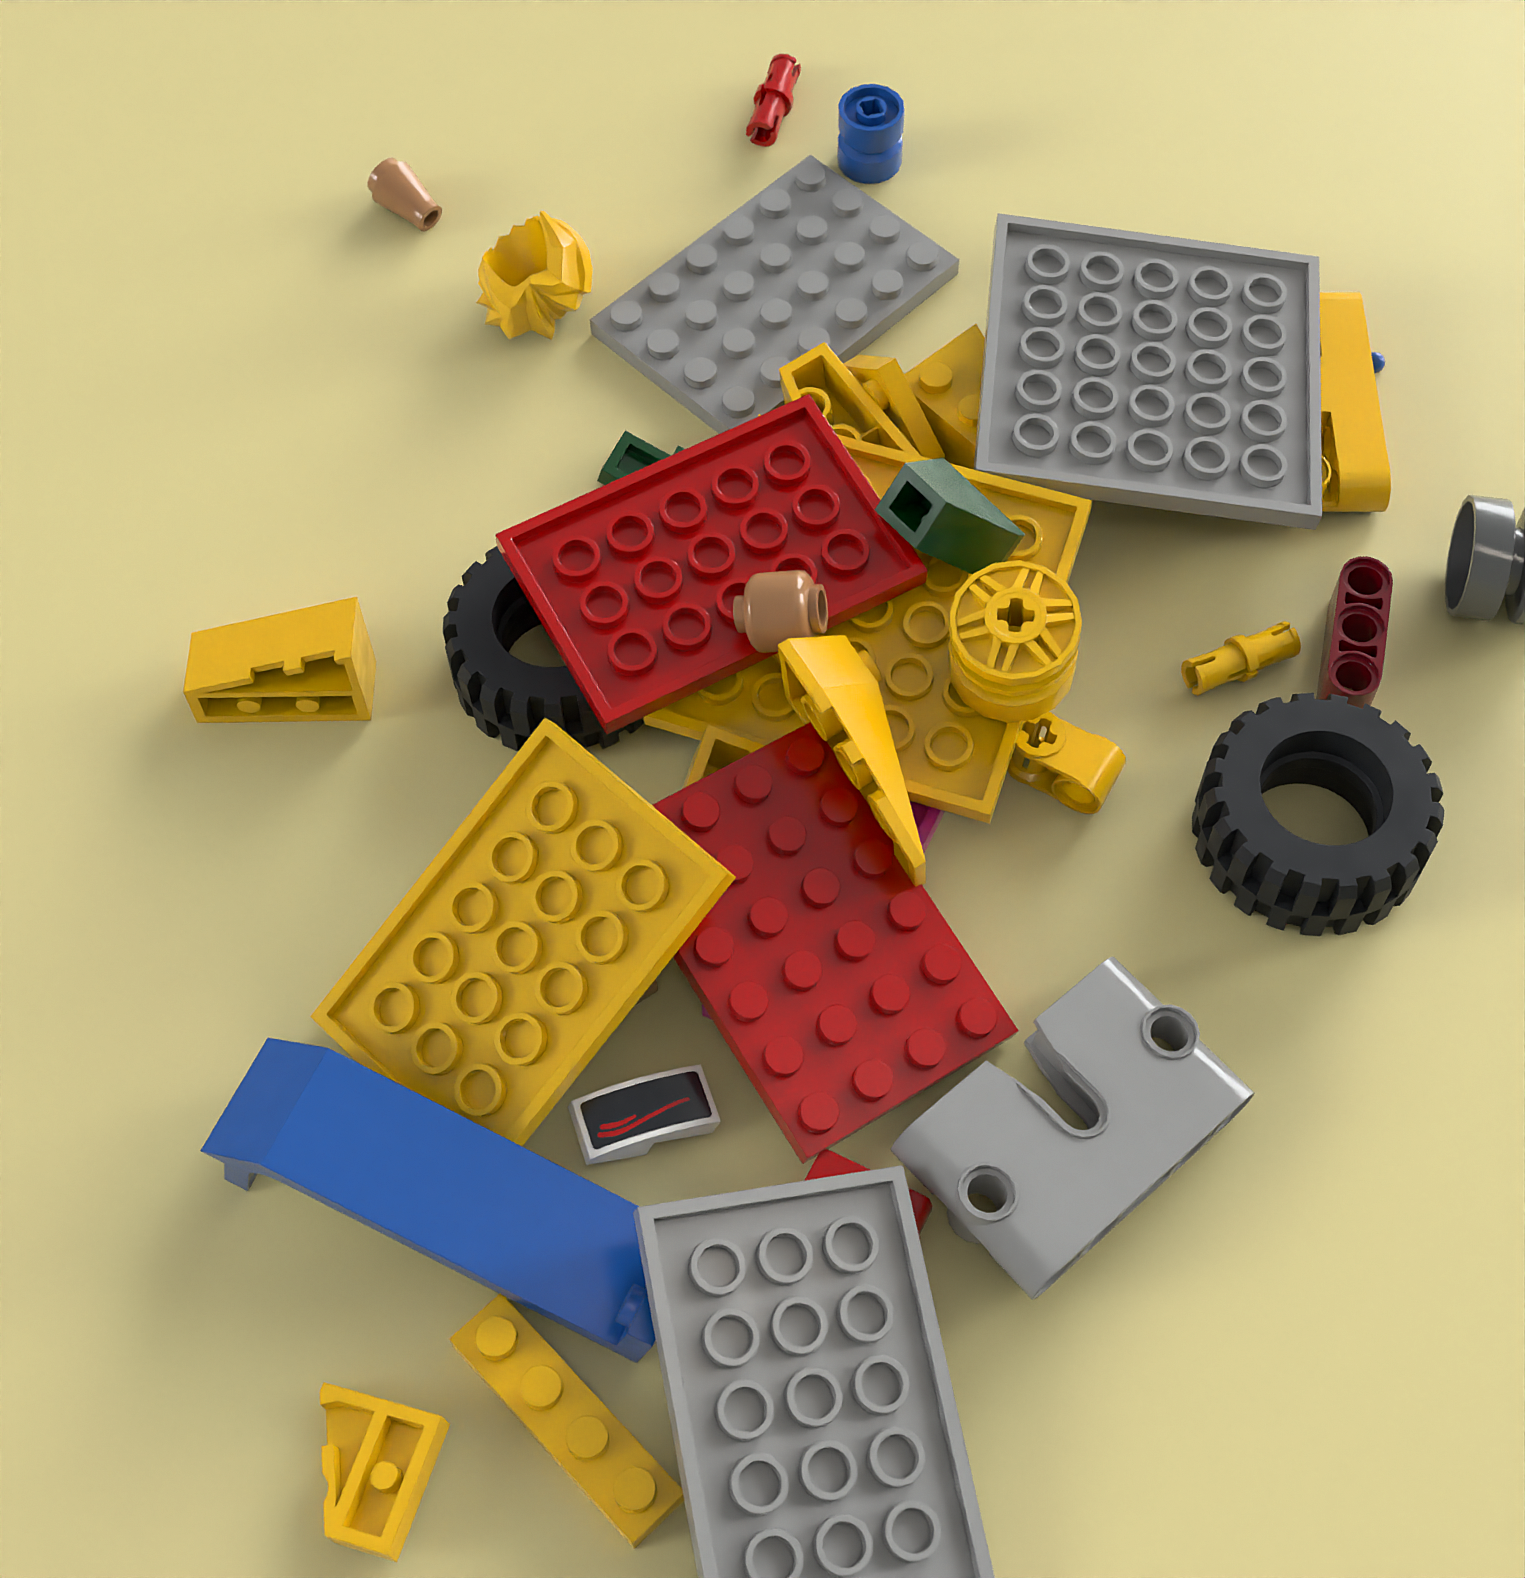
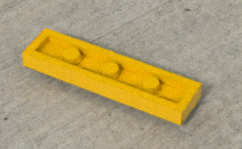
(568, 1420)

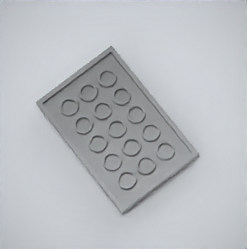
(767, 285)
(810, 1384)

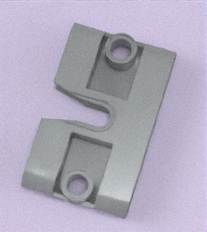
(1061, 1184)

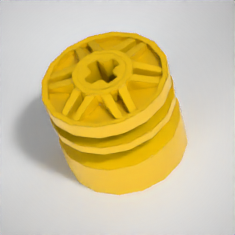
(1006, 671)

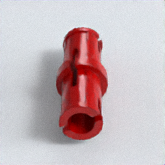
(773, 100)

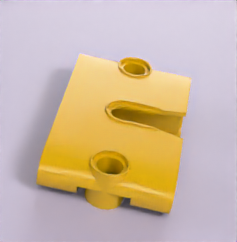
(1352, 431)

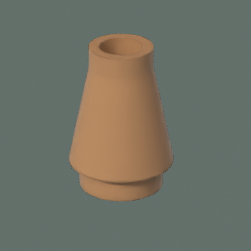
(401, 191)

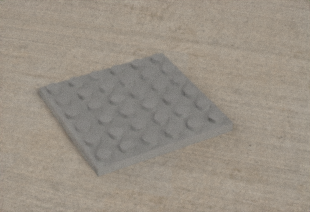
(1153, 371)

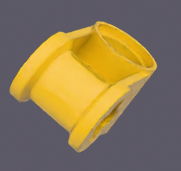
(1066, 763)

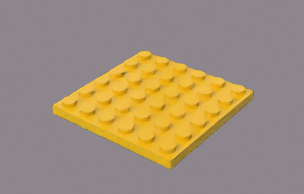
(943, 746)

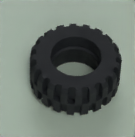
(495, 686)
(1333, 749)

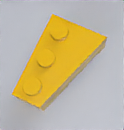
(949, 394)
(284, 668)

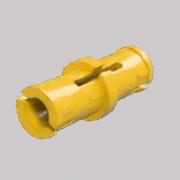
(1240, 658)

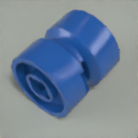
(870, 133)

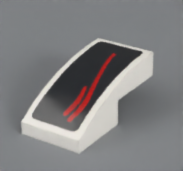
(643, 1111)

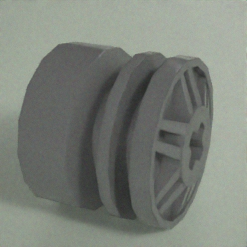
(1486, 561)

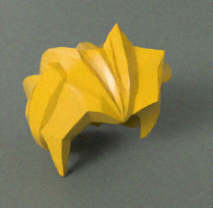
(534, 276)

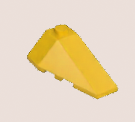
(843, 702)

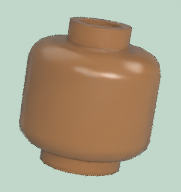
(780, 608)

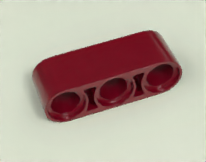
(1361, 614)

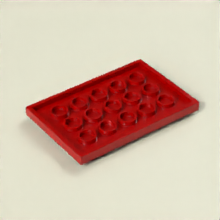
(649, 566)
(822, 949)

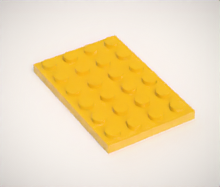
(524, 940)

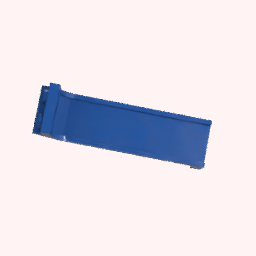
(440, 1188)

